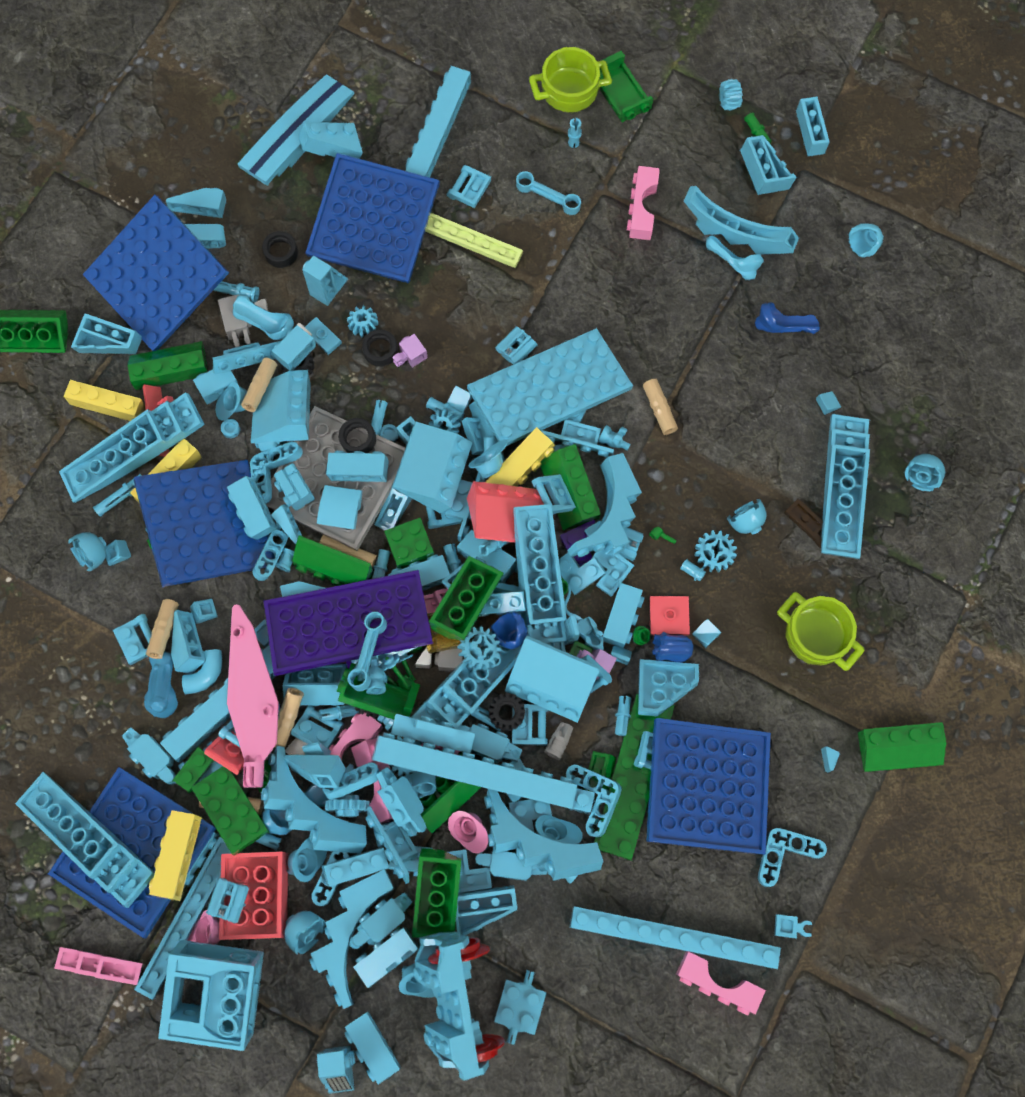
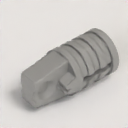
(559, 740)

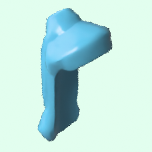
(745, 266)
(273, 324)

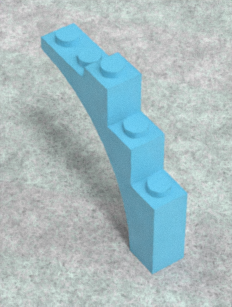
(736, 230)
(621, 492)
(302, 814)
(561, 858)
(341, 928)

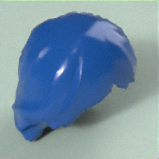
(510, 630)

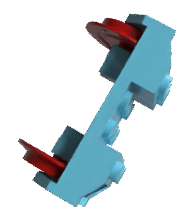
(455, 1039)

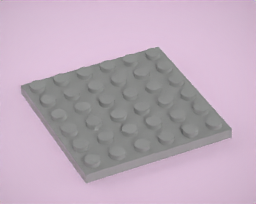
(313, 466)

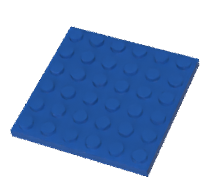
(372, 218)
(155, 273)
(196, 524)
(709, 787)
(138, 819)

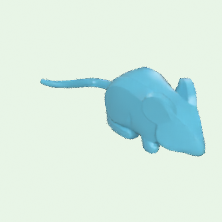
(587, 629)

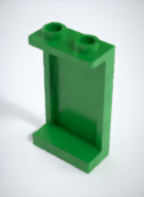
(624, 92)
(392, 702)

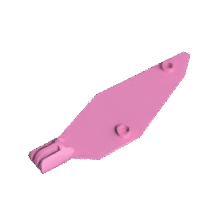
(251, 699)

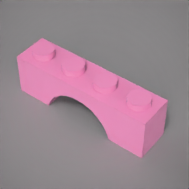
(642, 221)
(360, 730)
(363, 754)
(744, 995)

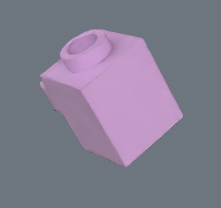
(411, 351)
(601, 657)

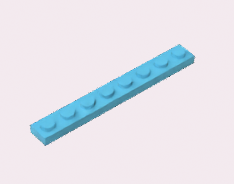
(183, 921)

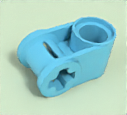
(422, 783)

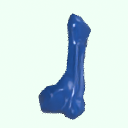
(775, 322)

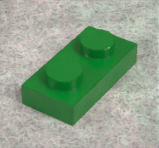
(193, 770)

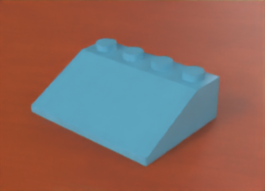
(283, 409)
(432, 466)
(552, 679)

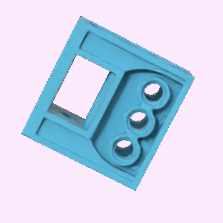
(227, 999)

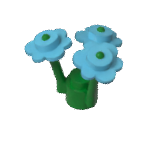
(404, 681)

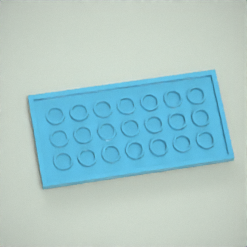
(549, 387)

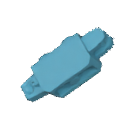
(492, 744)
(150, 755)
(401, 802)
(508, 866)
(382, 922)

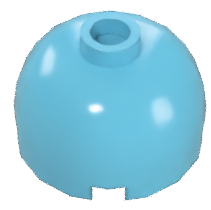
(925, 472)
(749, 518)
(88, 549)
(302, 930)

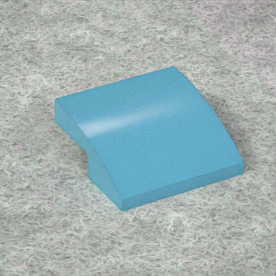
(339, 507)

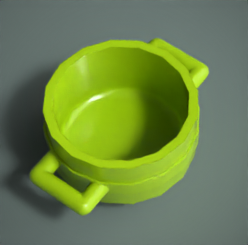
(570, 79)
(821, 630)

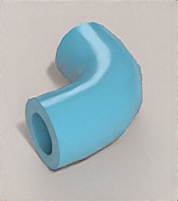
(206, 675)

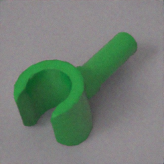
(658, 532)

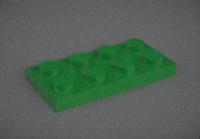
(230, 810)

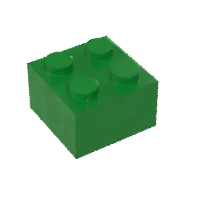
(409, 543)

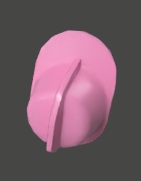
(469, 831)
(206, 930)

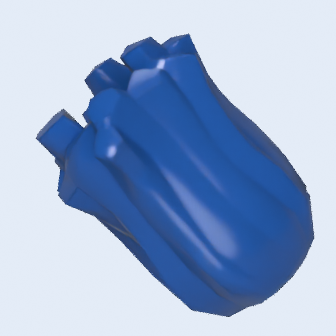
(672, 647)

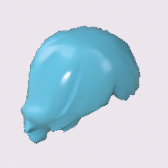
(865, 239)

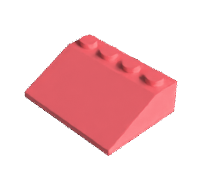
(493, 507)
(267, 895)

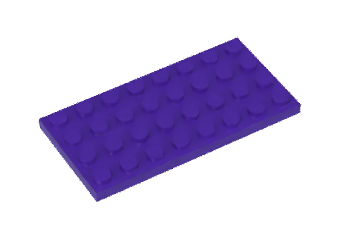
(329, 622)

